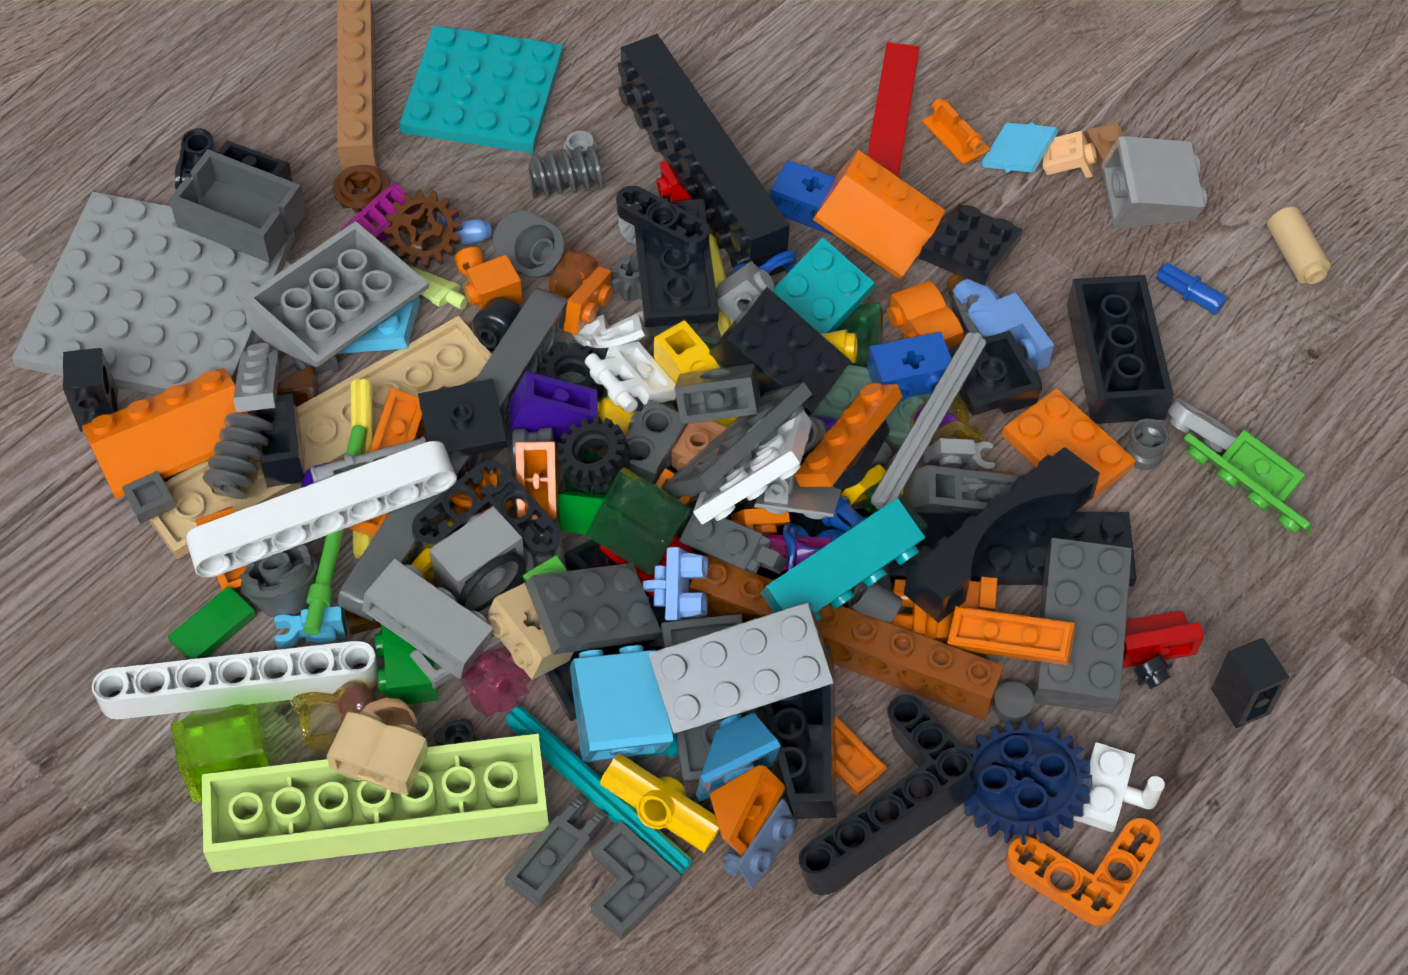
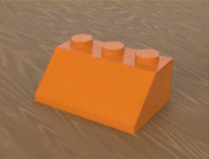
(878, 214)

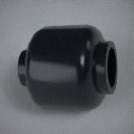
(494, 321)

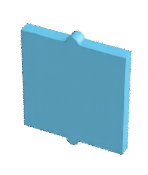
(1020, 147)

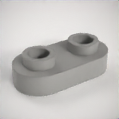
(1188, 417)

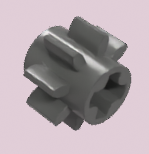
(626, 279)

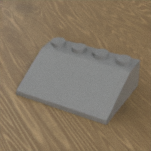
(331, 296)

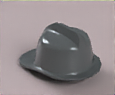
(529, 243)

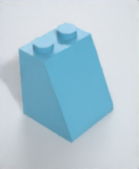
(618, 705)

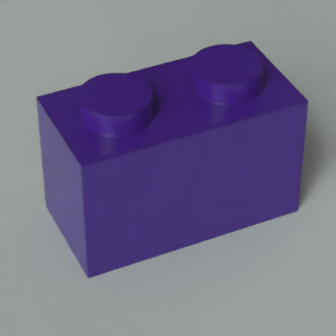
(551, 403)

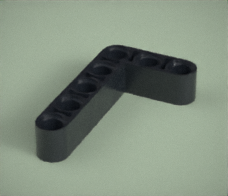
(897, 802)

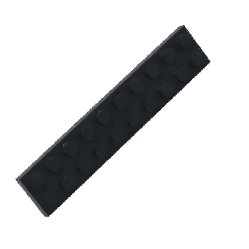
(1011, 558)

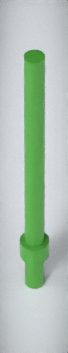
(321, 593)

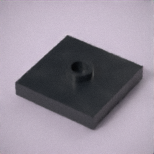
(464, 418)

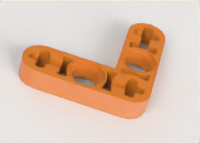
(1097, 884)

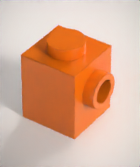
(493, 280)

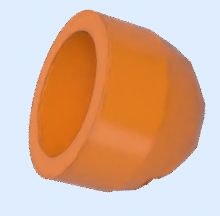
(468, 258)

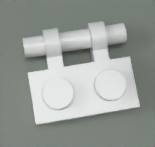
(639, 372)

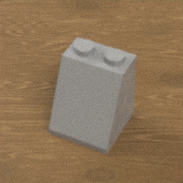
(1152, 182)

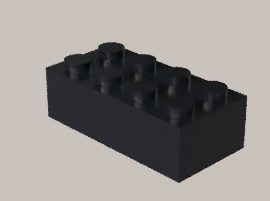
(1119, 349)

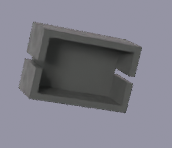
(238, 206)

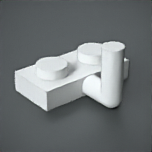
(1110, 777)

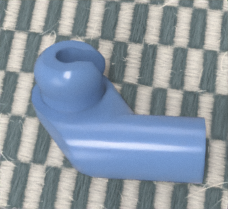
(473, 230)

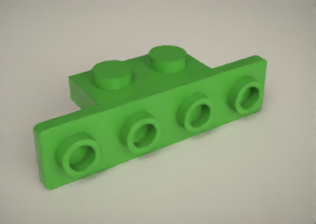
(1259, 472)

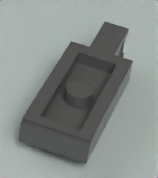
(732, 544)

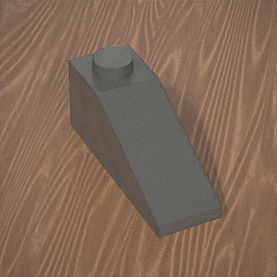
(954, 489)

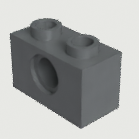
(717, 393)

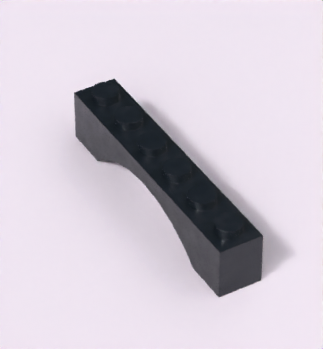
(1051, 491)

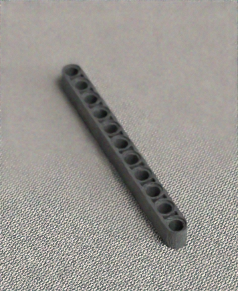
(519, 351)

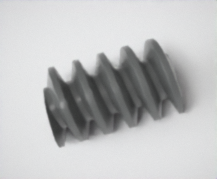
(565, 171)
(234, 454)

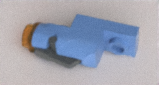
(989, 315)

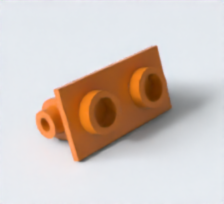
(954, 132)

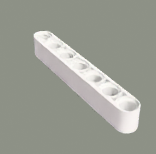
(320, 509)
(218, 673)

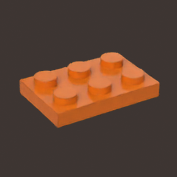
(1059, 424)

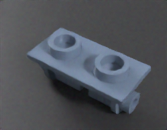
(763, 848)

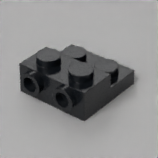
(1000, 377)

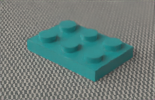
(824, 287)

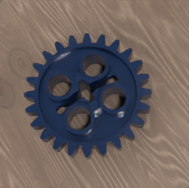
(1026, 782)

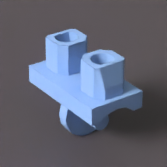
(672, 585)

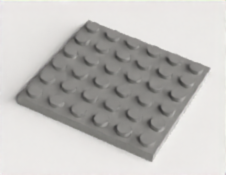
(147, 296)

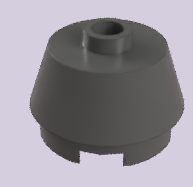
(280, 581)

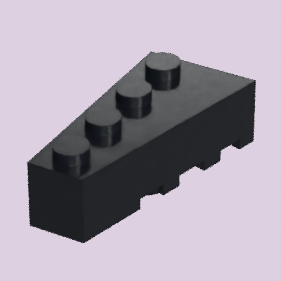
(808, 749)

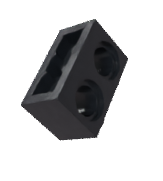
(88, 385)

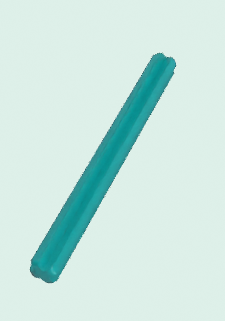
(588, 783)

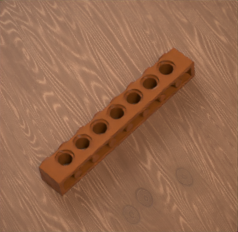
(868, 645)

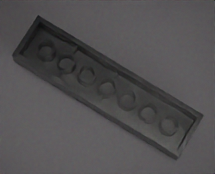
(702, 154)

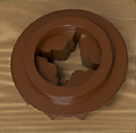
(359, 177)

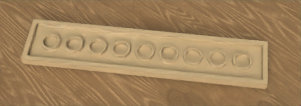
(437, 359)

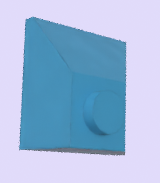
(735, 750)

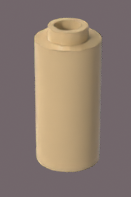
(1299, 245)

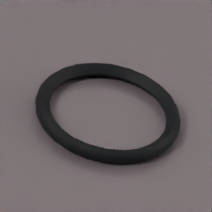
(483, 571)

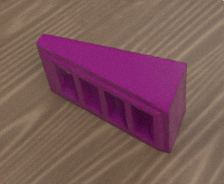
(377, 208)

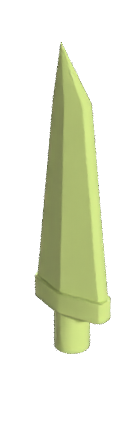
(441, 290)

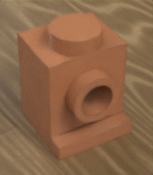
(693, 440)

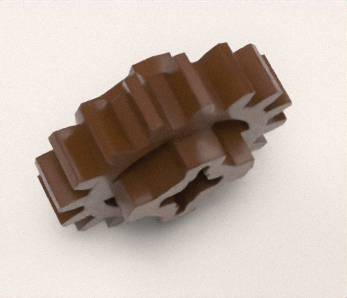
(420, 243)

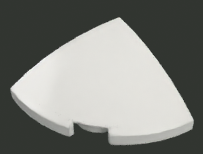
(601, 335)

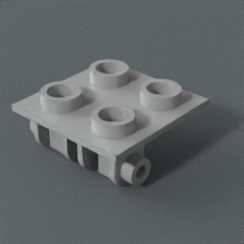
(789, 496)

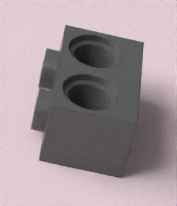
(650, 445)

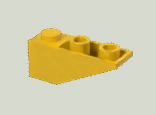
(683, 351)

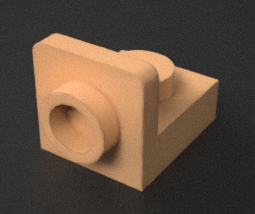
(1069, 153)

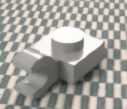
(954, 452)

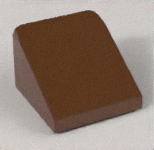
(302, 386)

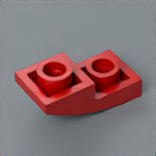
(670, 184)

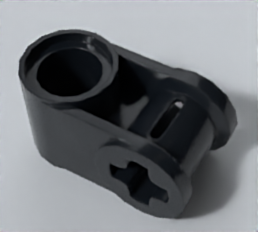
(193, 147)

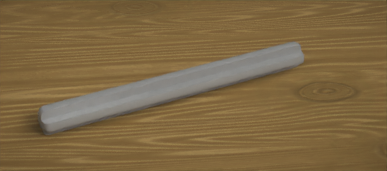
(929, 420)

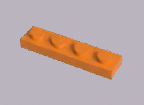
(395, 426)
(848, 435)

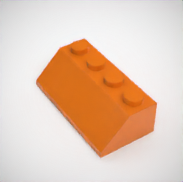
(162, 431)

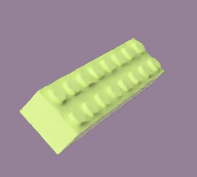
(319, 814)

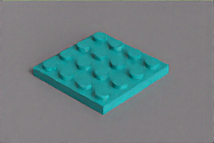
(482, 89)

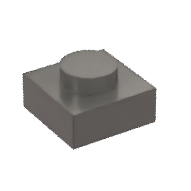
(149, 497)

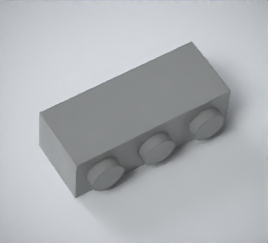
(427, 618)

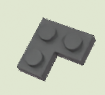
(640, 884)

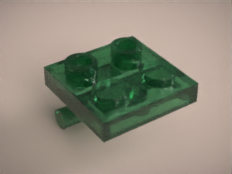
(638, 521)

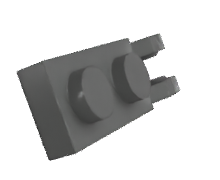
(554, 853)

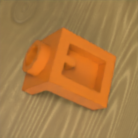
(760, 520)

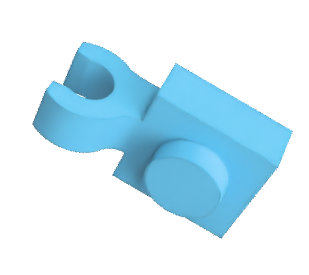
(332, 628)

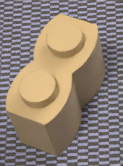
(378, 752)

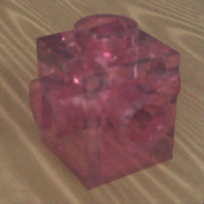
(494, 683)

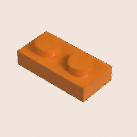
(588, 300)

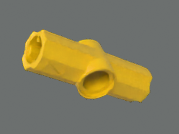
(660, 802)

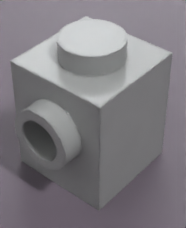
(741, 288)

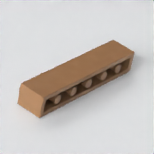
(356, 84)

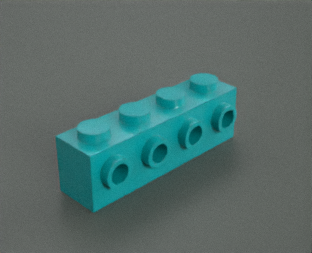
(847, 562)

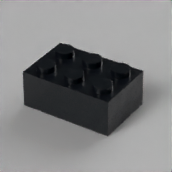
(782, 349)

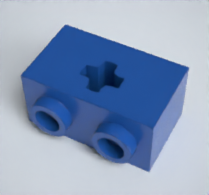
(800, 193)
(911, 363)

